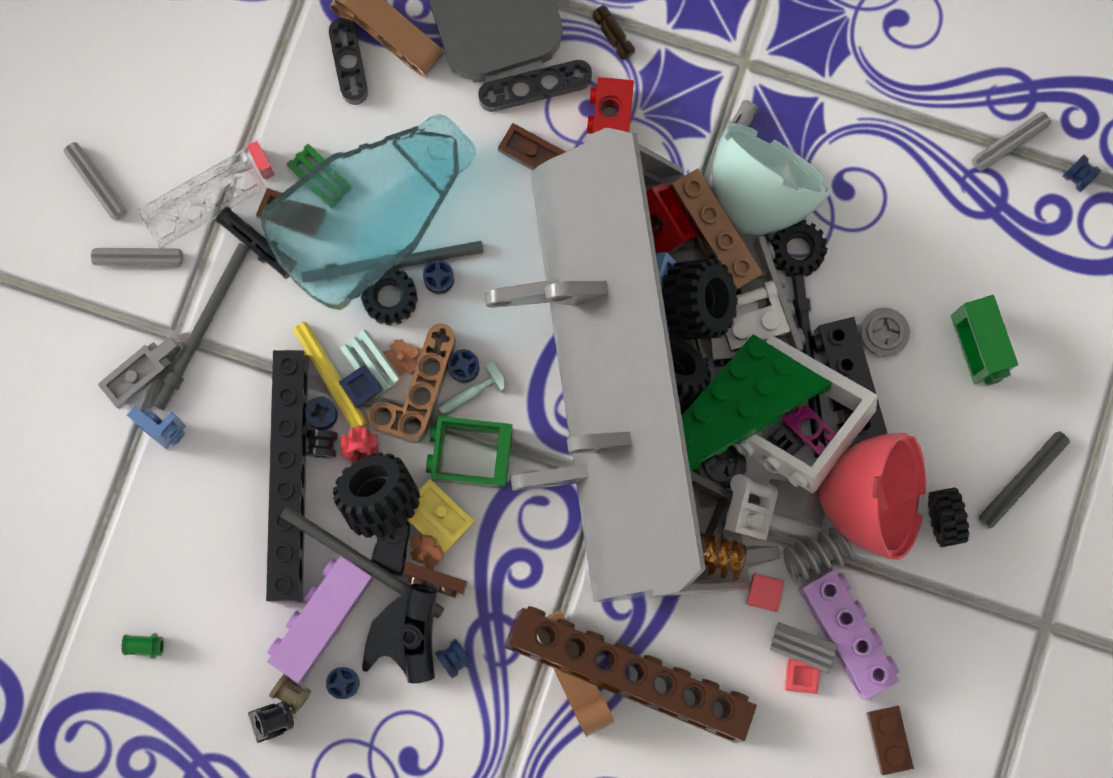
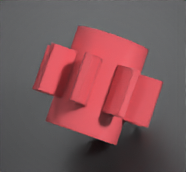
(358, 444)

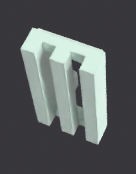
(356, 363)

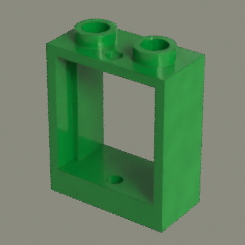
(984, 340)
(438, 434)

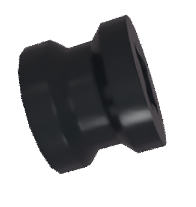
(321, 444)

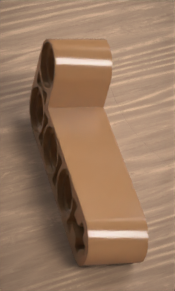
(392, 32)
(419, 382)
(583, 697)

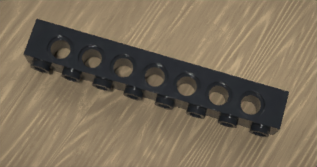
(287, 475)

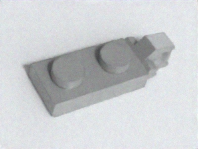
(138, 372)

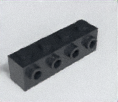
(843, 352)

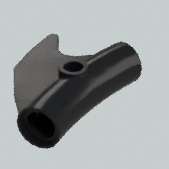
(405, 634)

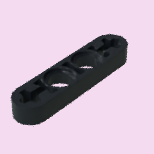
(533, 80)

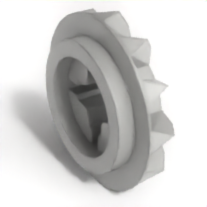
(895, 322)

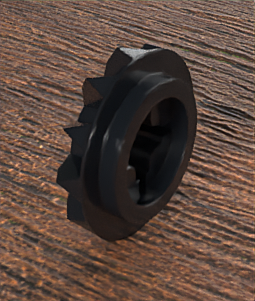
(734, 467)

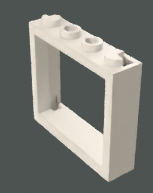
(842, 390)

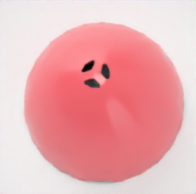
(876, 494)

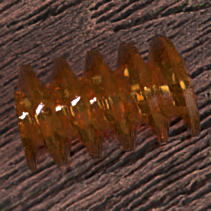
(723, 555)

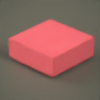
(260, 160)
(765, 592)
(801, 677)

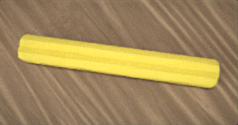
(328, 374)

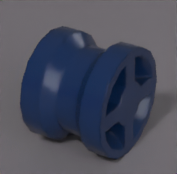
(1082, 173)
(438, 271)
(461, 361)
(323, 419)
(453, 658)
(337, 684)

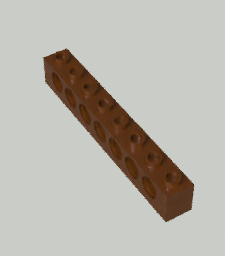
(737, 710)

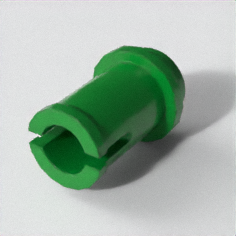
(143, 645)

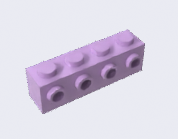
(319, 620)
(845, 625)

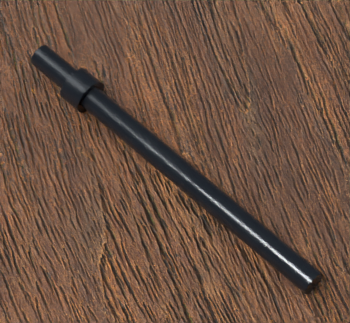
(802, 308)

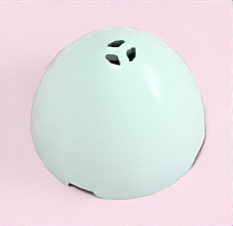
(763, 182)

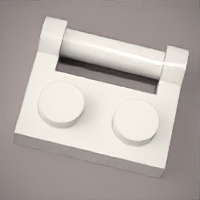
(761, 322)
(747, 517)

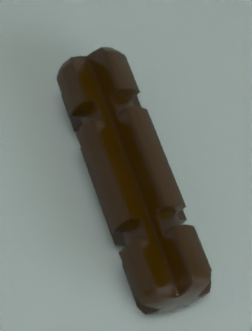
(613, 32)

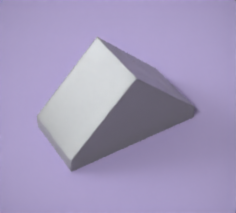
(798, 503)

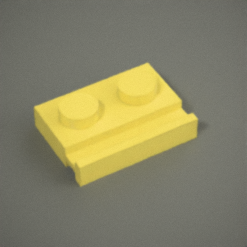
(440, 516)

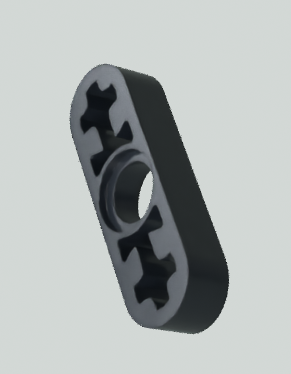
(352, 39)

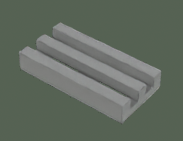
(803, 647)

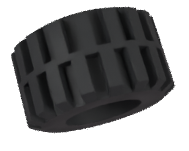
(699, 299)
(690, 371)
(376, 495)

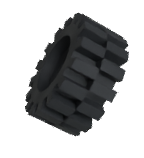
(815, 242)
(402, 309)
(948, 517)

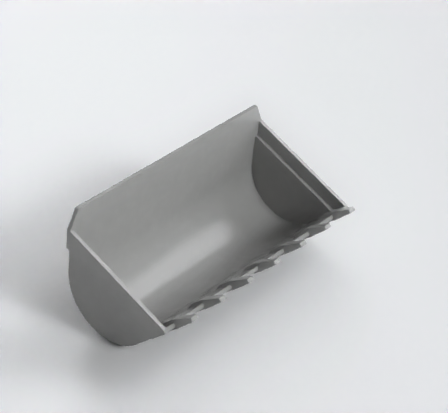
(620, 374)

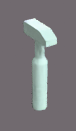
(474, 390)

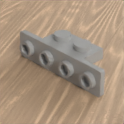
(766, 255)

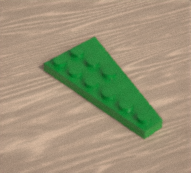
(747, 398)

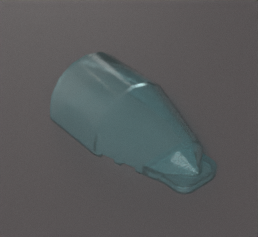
(364, 209)

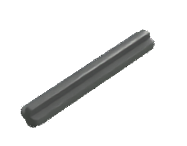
(1024, 479)

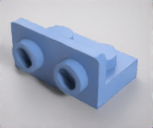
(165, 433)

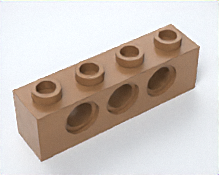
(715, 231)

